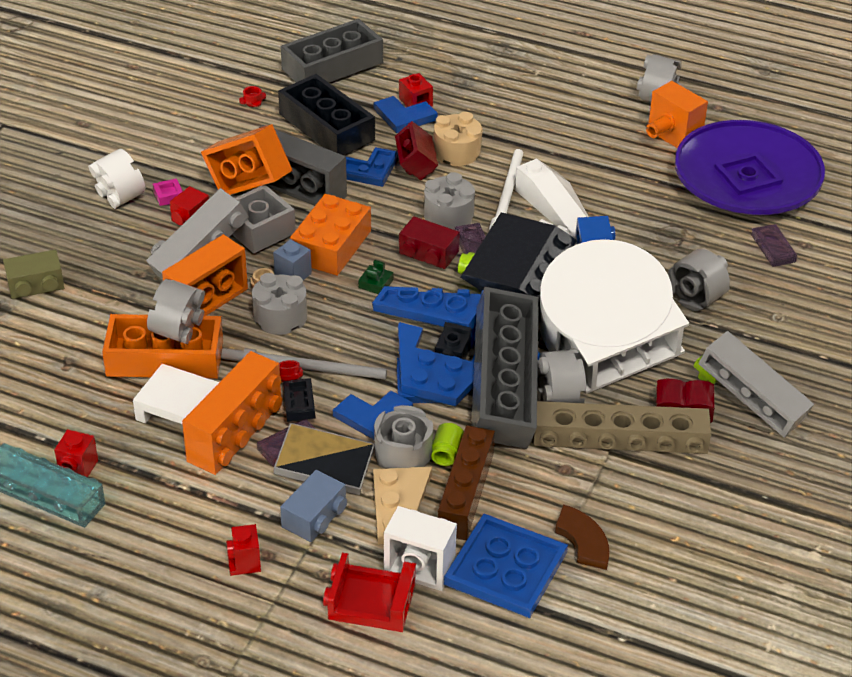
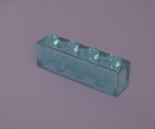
(49, 486)

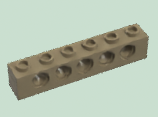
(622, 427)

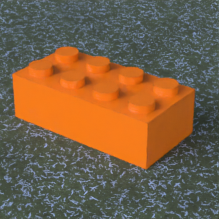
(137, 352)
(232, 412)

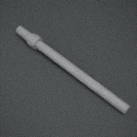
(311, 364)

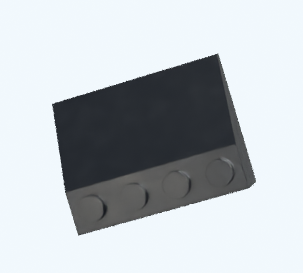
(516, 255)

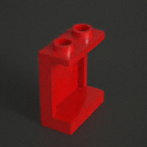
(370, 595)

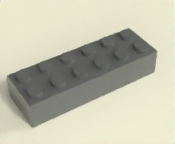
(506, 366)

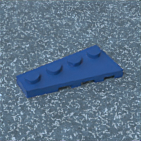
(429, 306)

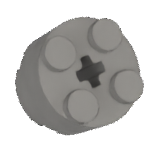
(658, 72)
(449, 201)
(699, 279)
(279, 303)
(176, 310)
(560, 377)
(403, 438)

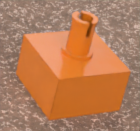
(675, 113)

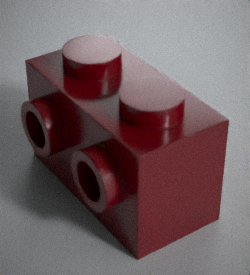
(416, 151)
(429, 242)

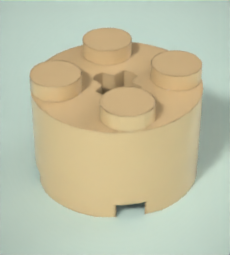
(457, 138)

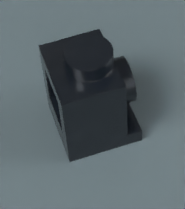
(454, 341)

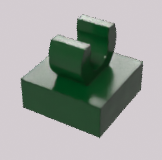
(375, 278)

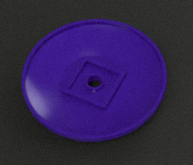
(749, 167)

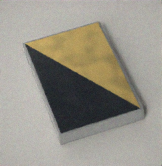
(330, 453)

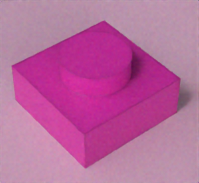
(166, 191)

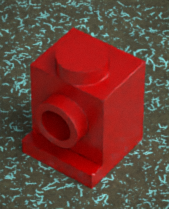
(244, 550)

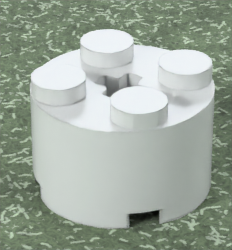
(117, 178)

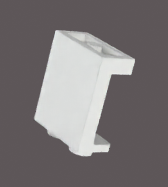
(171, 394)

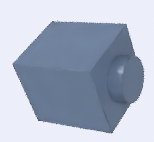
(292, 260)

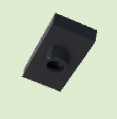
(299, 400)

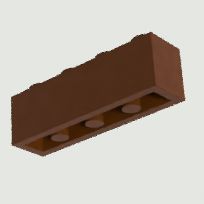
(467, 479)

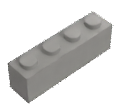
(216, 217)
(756, 383)

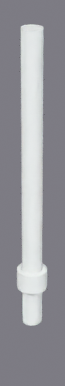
(509, 185)

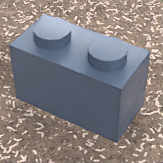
(313, 506)

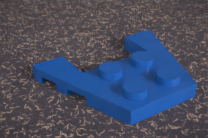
(430, 373)

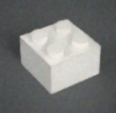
(422, 541)

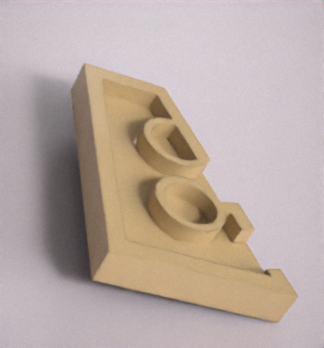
(397, 488)

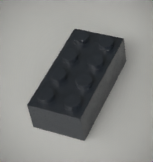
(326, 115)

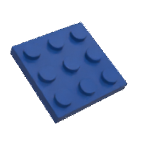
(506, 565)

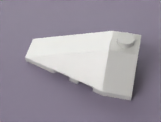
(549, 194)

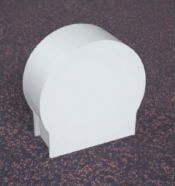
(612, 308)

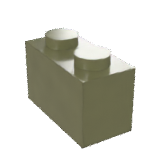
(33, 274)

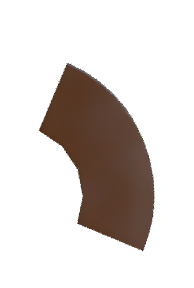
(586, 537)

